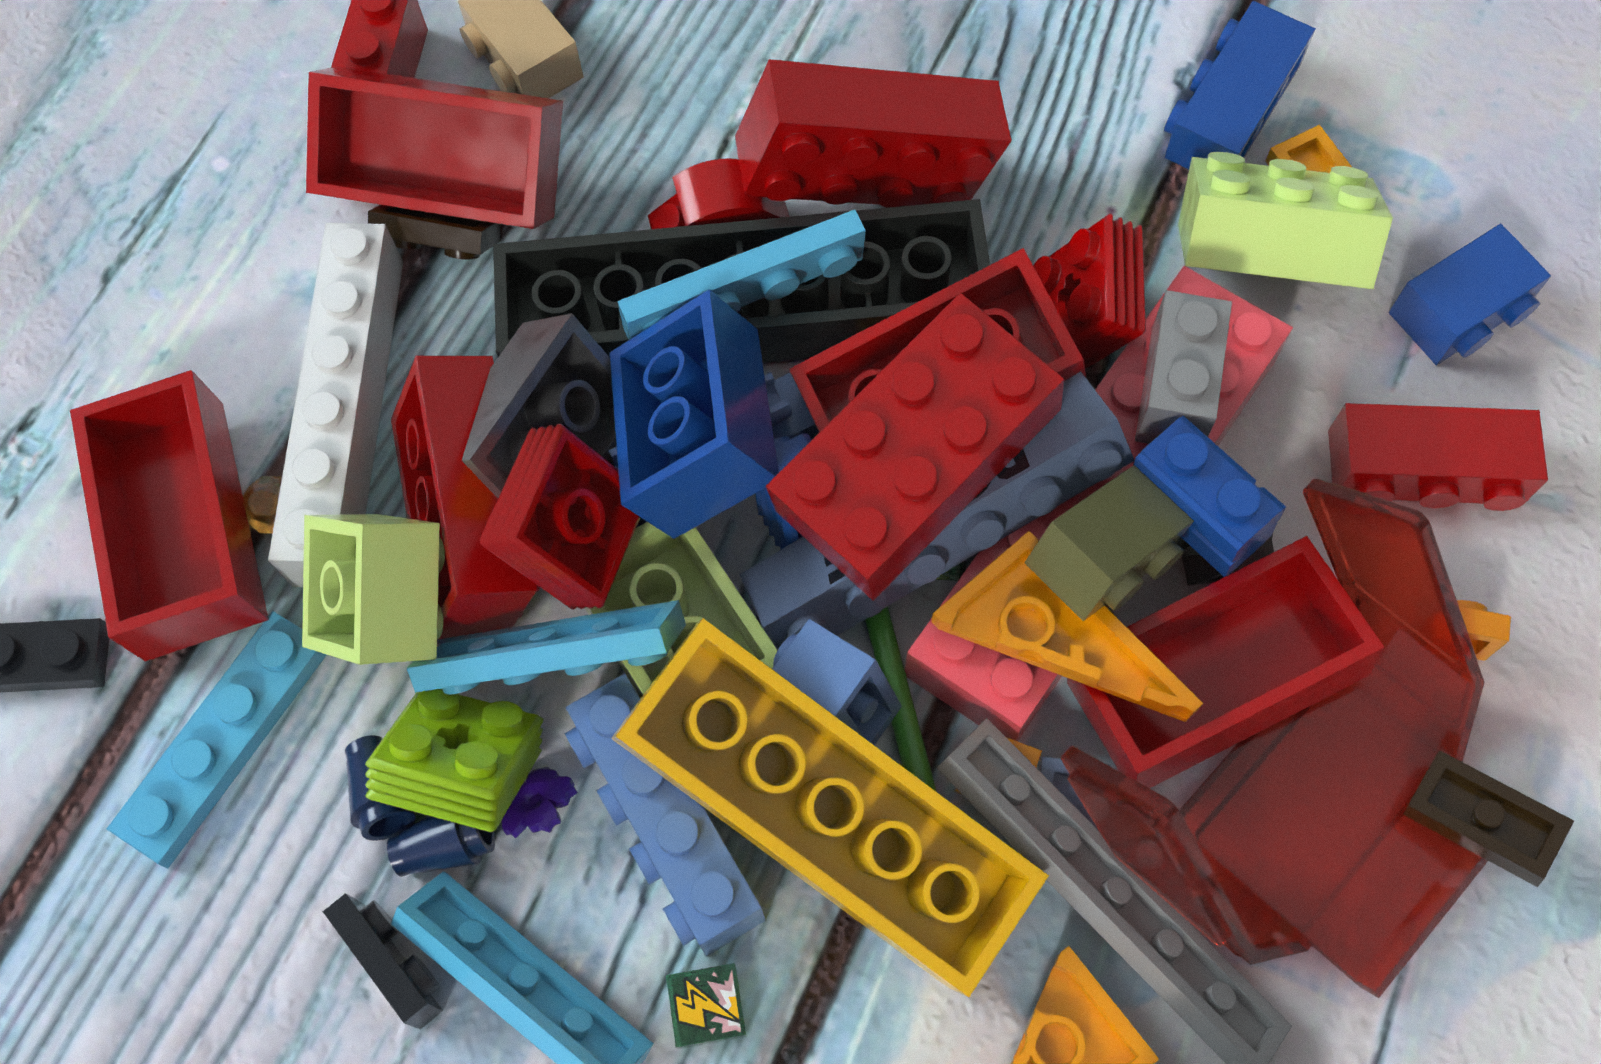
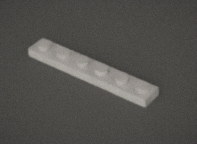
(1114, 900)

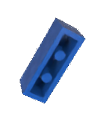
(1239, 87)

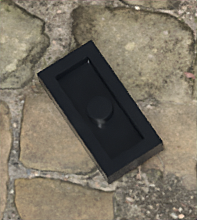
(53, 655)
(402, 982)

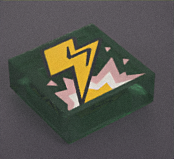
(706, 1006)

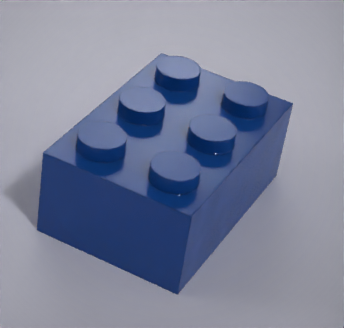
(691, 416)

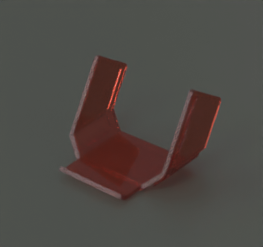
(1306, 820)

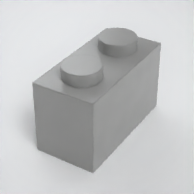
(1184, 364)

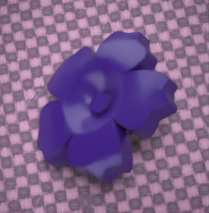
(537, 802)

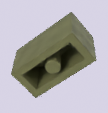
(1109, 543)

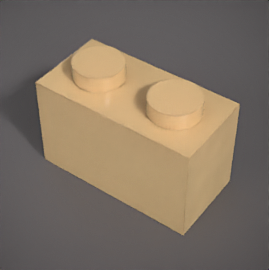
(523, 45)

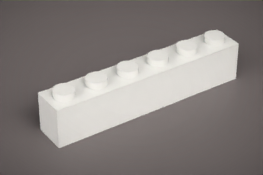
(338, 386)

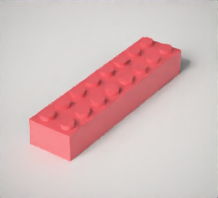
(1009, 690)

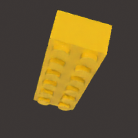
(831, 807)

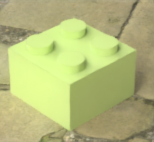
(372, 587)

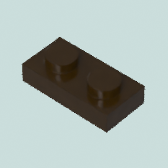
(458, 236)
(1489, 818)

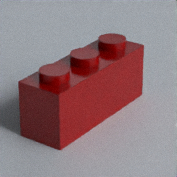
(1439, 454)

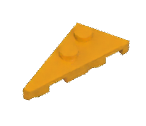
(1023, 618)
(1079, 1022)

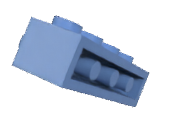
(674, 830)

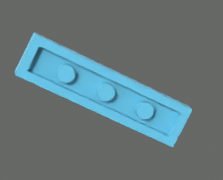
(756, 274)
(566, 644)
(216, 742)
(516, 977)

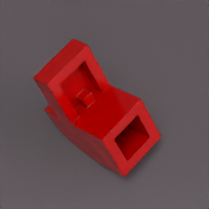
(712, 195)

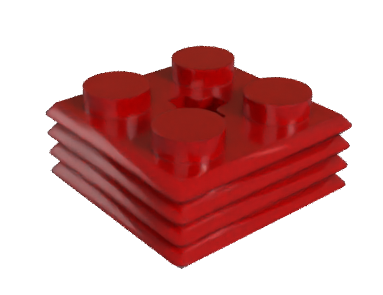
(1099, 286)
(562, 518)

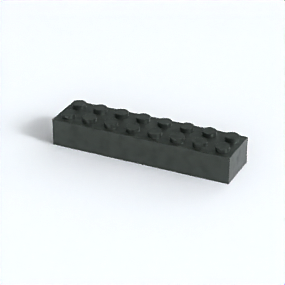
(904, 260)

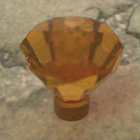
(261, 503)

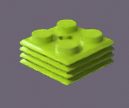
(455, 758)

